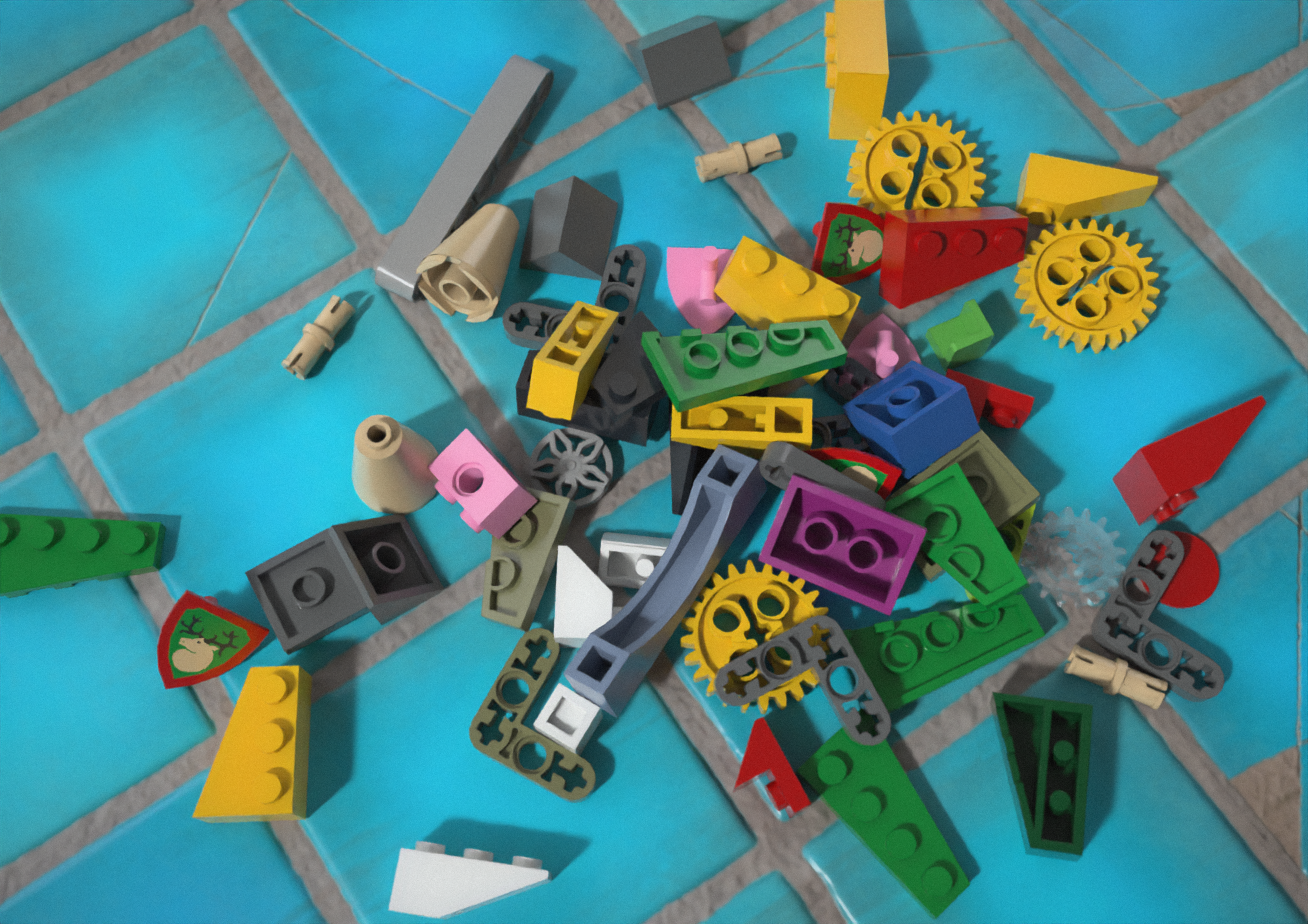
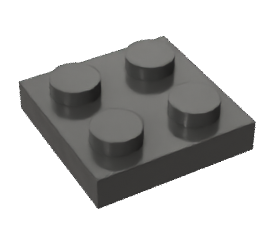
(307, 592)

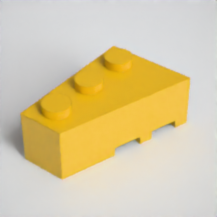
(855, 67)
(774, 289)
(263, 753)

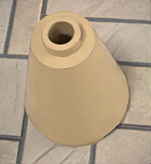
(471, 264)
(392, 466)

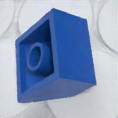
(913, 417)

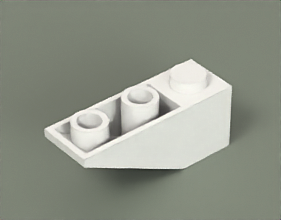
(449, 885)

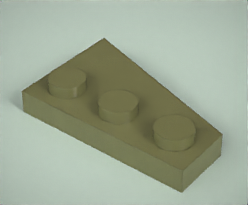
(524, 561)

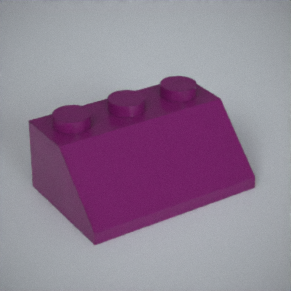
(842, 544)

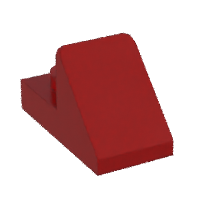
(996, 403)
(765, 758)

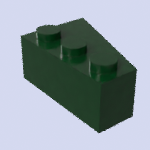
(1047, 769)

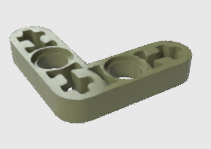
(517, 735)

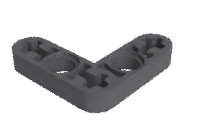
(609, 287)
(1135, 619)
(804, 658)

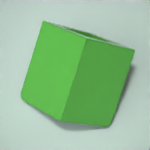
(961, 337)

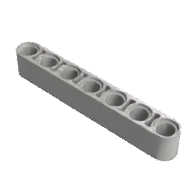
(466, 172)

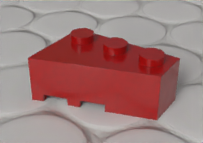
(946, 248)

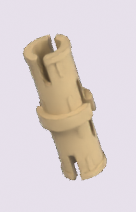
(738, 158)
(318, 337)
(1116, 677)

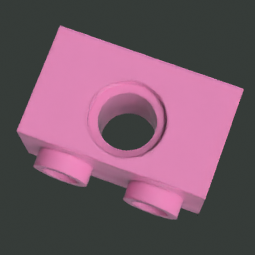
(500, 498)

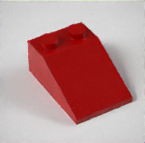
(1171, 470)

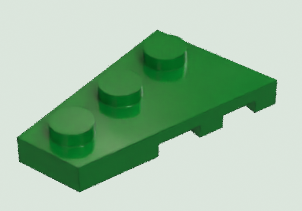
(961, 536)

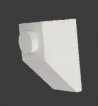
(581, 601)

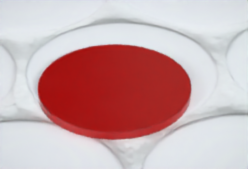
(1195, 576)

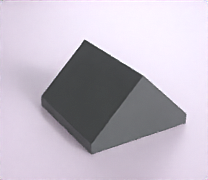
(681, 60)
(569, 230)
(386, 564)

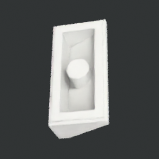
(629, 558)

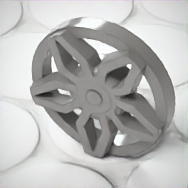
(571, 466)

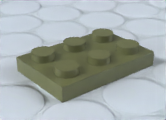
(993, 478)

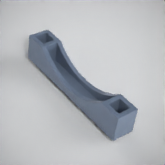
(627, 645)

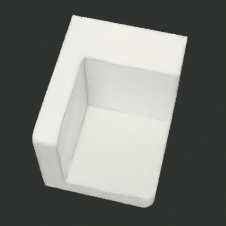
(568, 719)

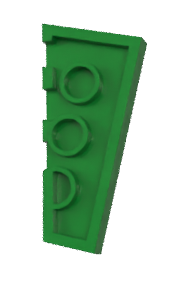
(886, 815)

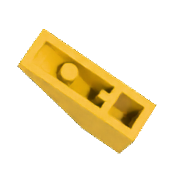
(1067, 190)
(570, 360)
(746, 424)

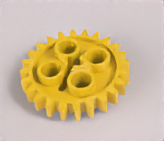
(879, 166)
(1112, 314)
(716, 648)

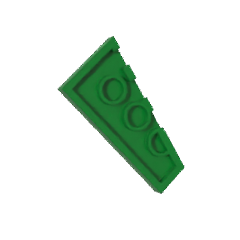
(723, 365)
(70, 550)
(938, 648)

